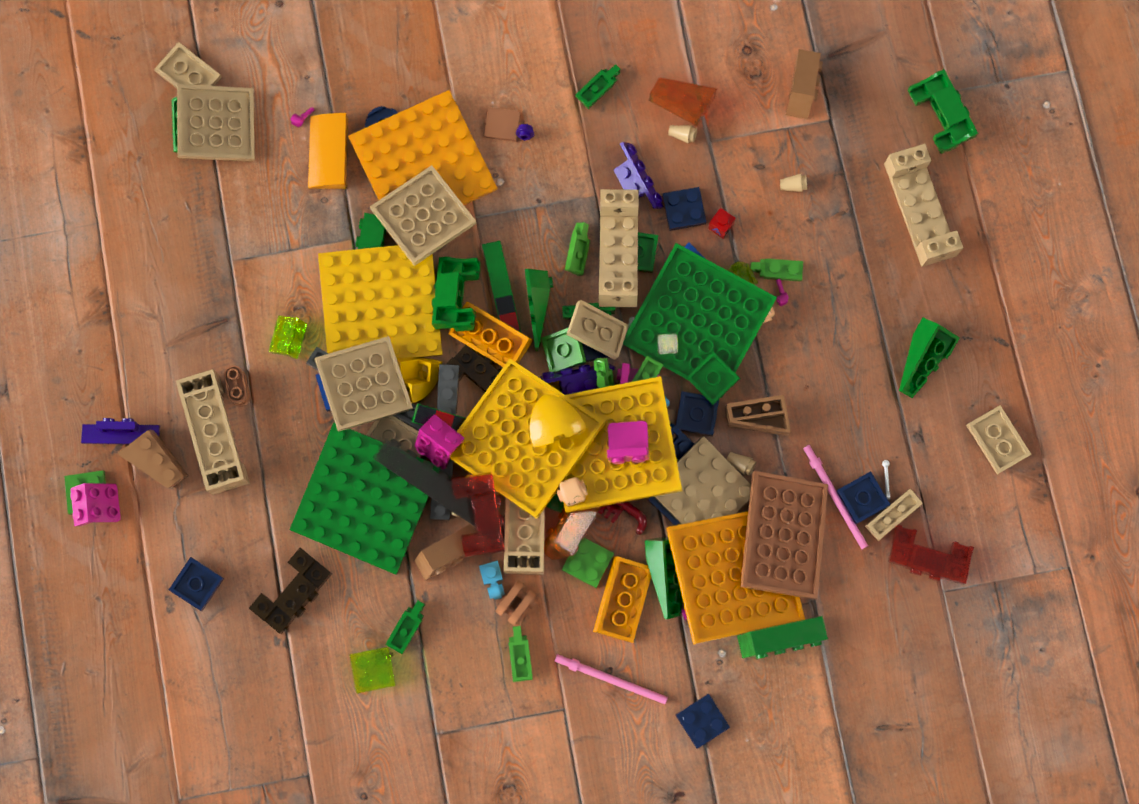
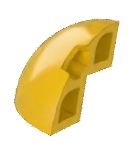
(419, 376)
(552, 420)

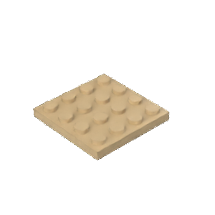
(215, 122)
(423, 215)
(363, 383)
(708, 486)

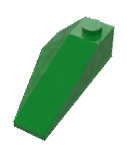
(538, 293)
(927, 350)
(664, 576)

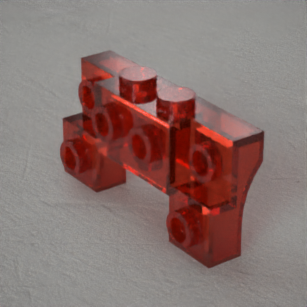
(485, 512)
(929, 561)

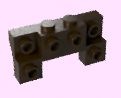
(475, 367)
(295, 596)

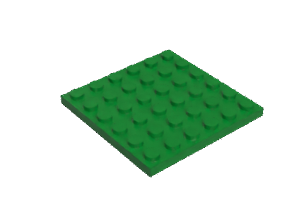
(705, 310)
(359, 502)

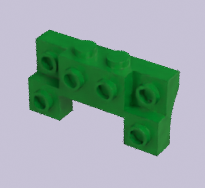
(948, 108)
(450, 291)

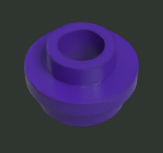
(525, 132)

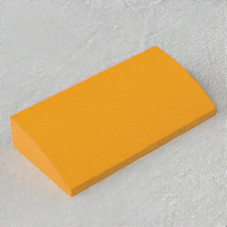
(328, 151)
(493, 337)
(623, 599)

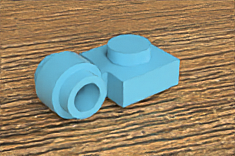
(491, 575)

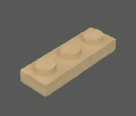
(894, 514)

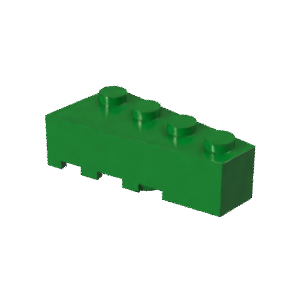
(782, 637)

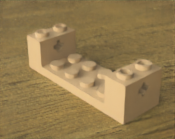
(921, 206)
(618, 248)
(211, 432)
(523, 541)

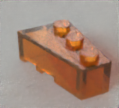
(683, 99)
(568, 533)

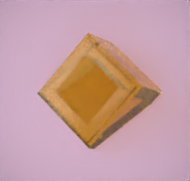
(667, 344)

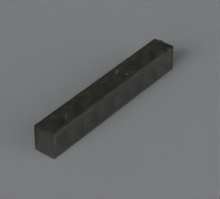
(425, 478)

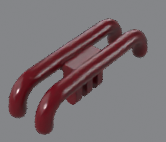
(618, 508)

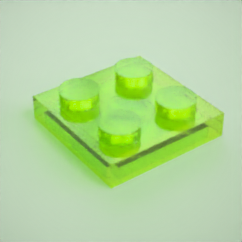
(372, 670)

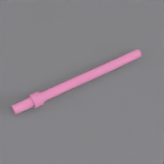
(816, 464)
(575, 665)

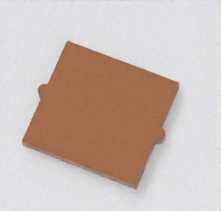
(501, 124)

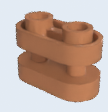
(237, 386)
(528, 600)

